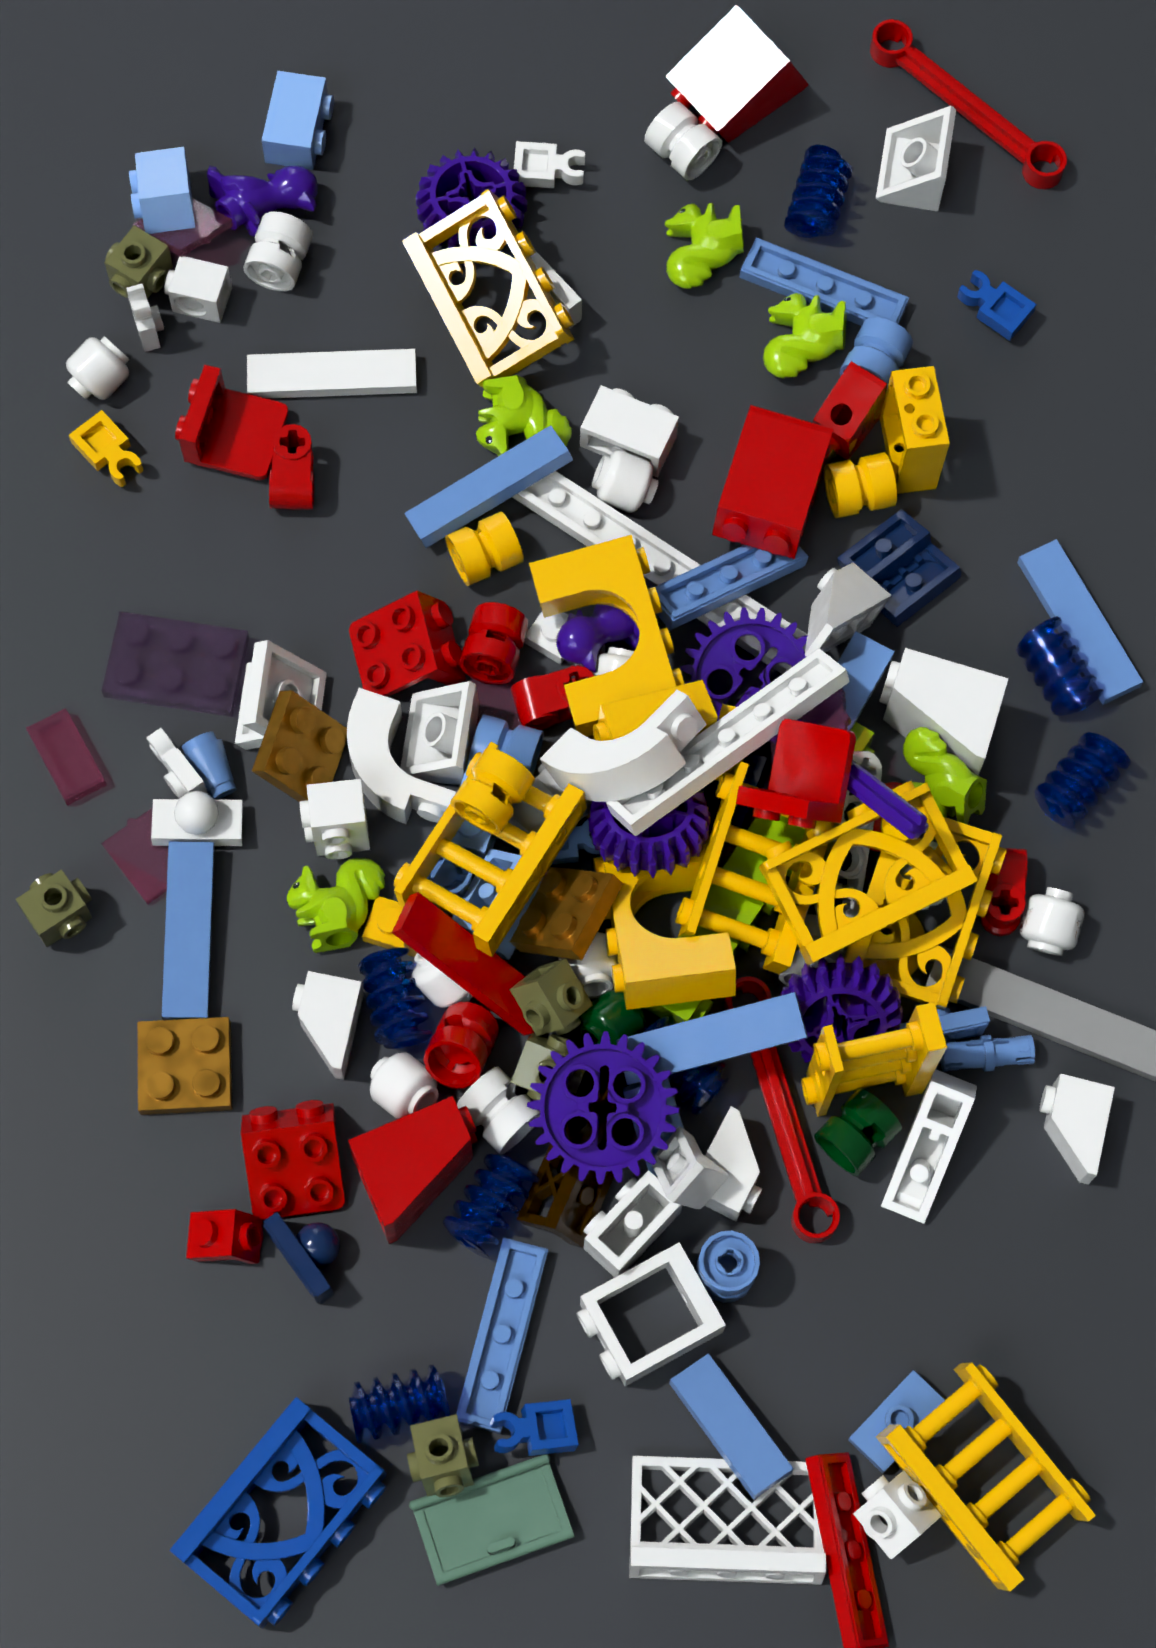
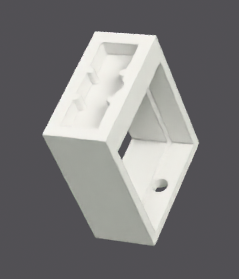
(693, 1293)

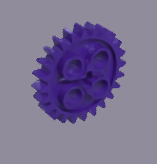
(720, 654)
(559, 1106)

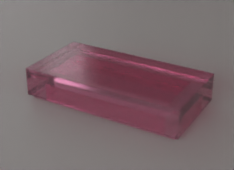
(66, 756)

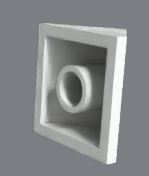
(916, 160)
(441, 733)

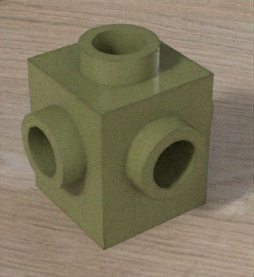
(138, 261)
(56, 907)
(552, 998)
(537, 1053)
(442, 1456)

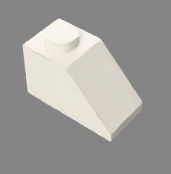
(329, 1016)
(1077, 1122)
(734, 1154)

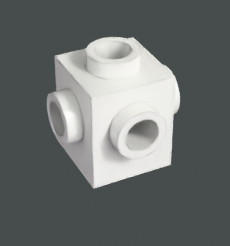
(896, 1513)

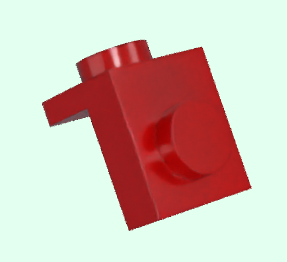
(224, 1236)

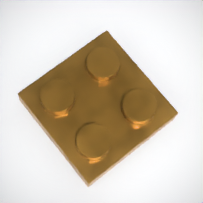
(299, 746)
(566, 913)
(184, 1065)

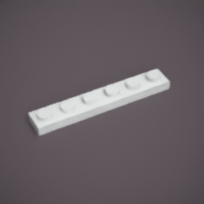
(735, 738)

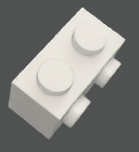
(335, 818)
(630, 1225)

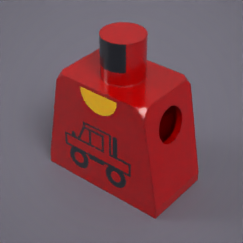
(851, 410)

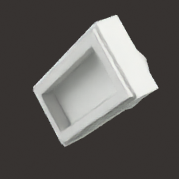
(197, 819)

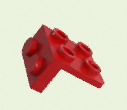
(229, 427)
(406, 645)
(806, 775)
(292, 1159)

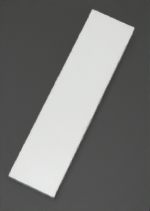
(332, 373)

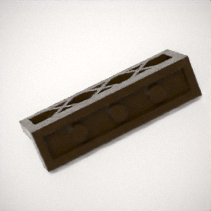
(576, 1200)

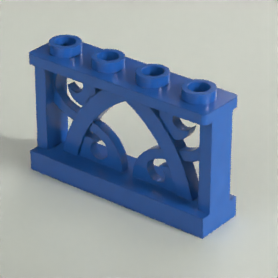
(213, 1527)

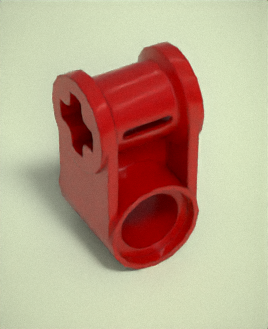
(292, 473)
(543, 699)
(1008, 891)

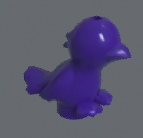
(249, 198)
(584, 636)

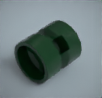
(861, 1128)

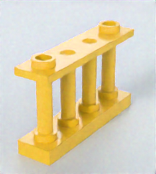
(512, 886)
(775, 943)
(899, 1056)
(970, 1520)

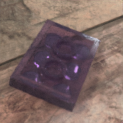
(175, 664)

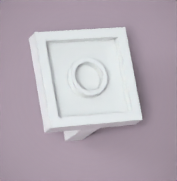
(268, 674)

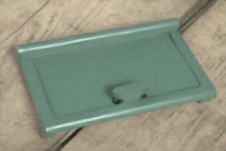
(493, 1515)

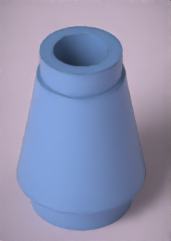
(211, 763)

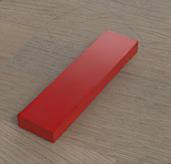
(455, 954)
(846, 1551)

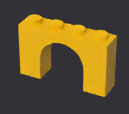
(613, 577)
(660, 968)

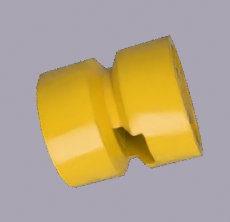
(866, 484)
(486, 548)
(490, 795)

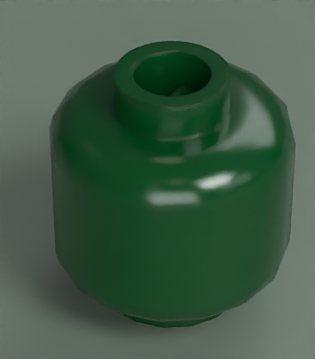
(611, 1015)

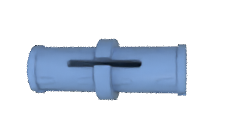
(988, 1053)

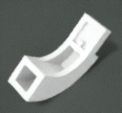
(370, 734)
(630, 763)

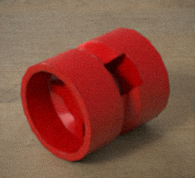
(494, 643)
(461, 1045)

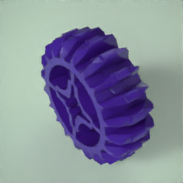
(472, 177)
(658, 847)
(857, 992)

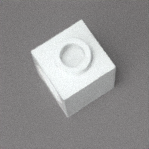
(198, 288)

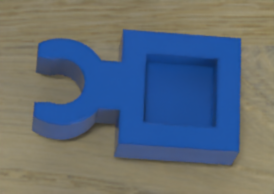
(1000, 308)
(543, 1426)

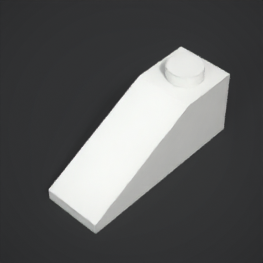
(845, 605)
(929, 1146)

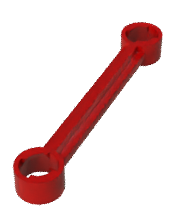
(968, 104)
(788, 1128)

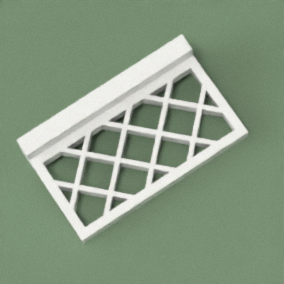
(716, 1560)

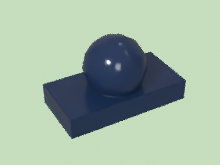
(311, 1249)

